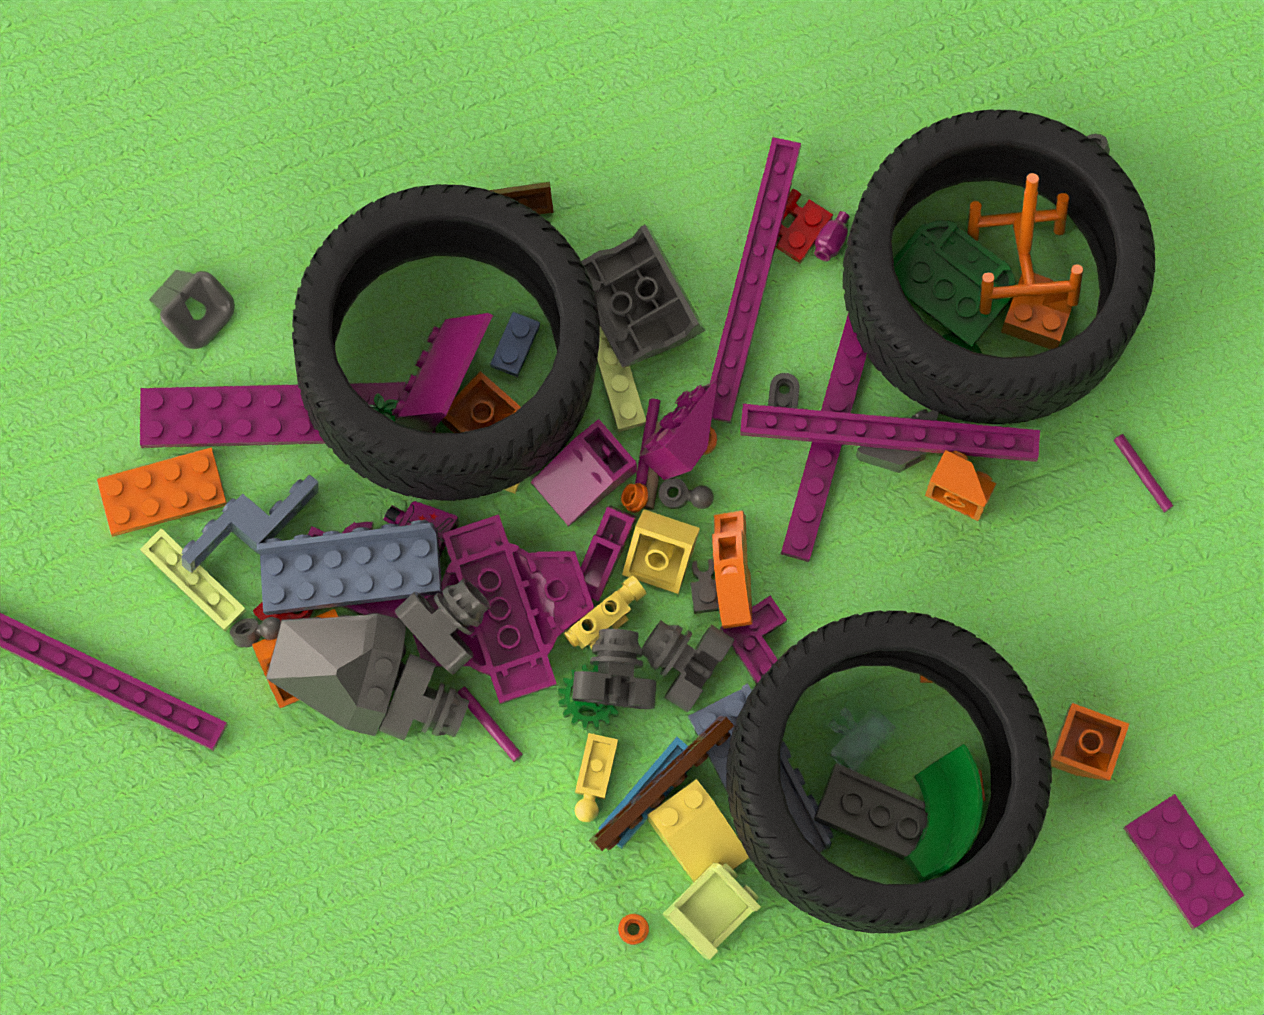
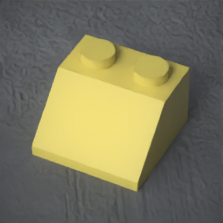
(660, 551)

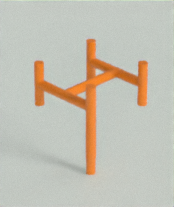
(1023, 227)

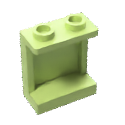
(712, 909)

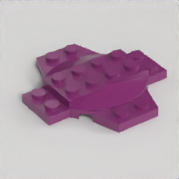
(529, 600)

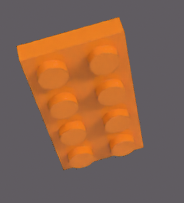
(161, 492)

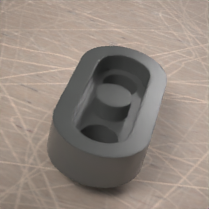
(787, 400)

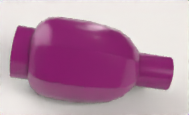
(832, 237)

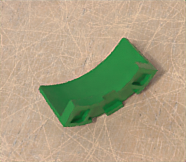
(954, 812)

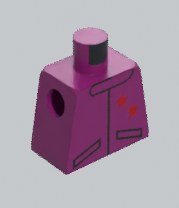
(417, 511)

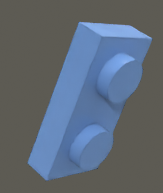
(515, 344)

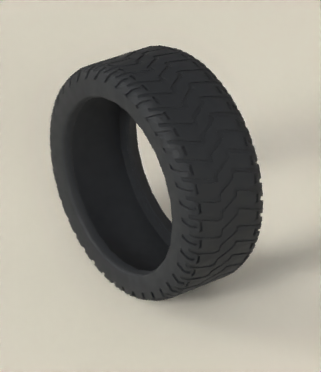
(1001, 149)
(451, 224)
(979, 683)

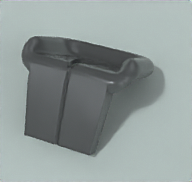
(175, 315)

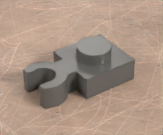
(704, 590)

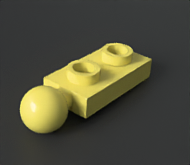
(594, 775)

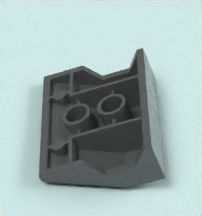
(640, 299)

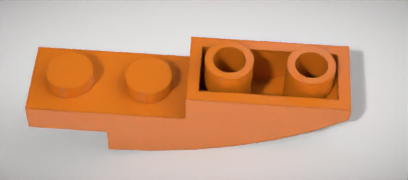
(732, 570)

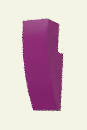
(606, 549)

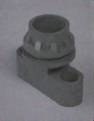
(459, 609)
(669, 649)
(615, 679)
(417, 701)

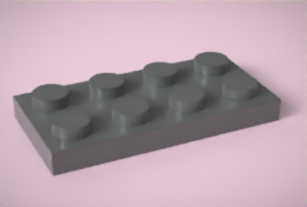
(871, 812)

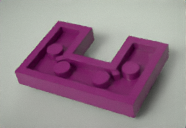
(749, 639)

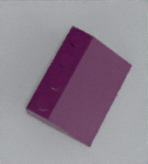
(440, 371)

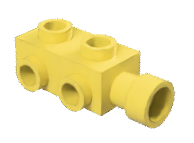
(600, 618)

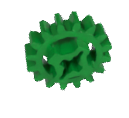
(576, 707)

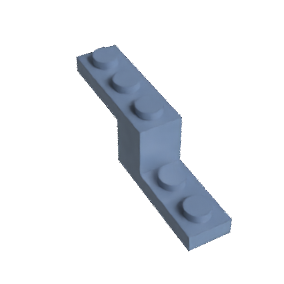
(248, 522)

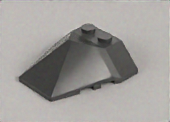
(340, 666)

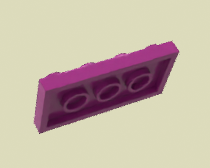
(1183, 861)

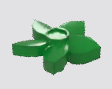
(384, 407)

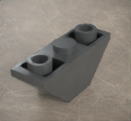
(895, 459)

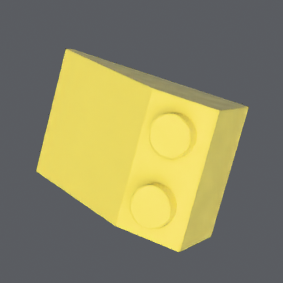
(697, 831)

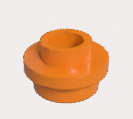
(634, 497)
(637, 920)

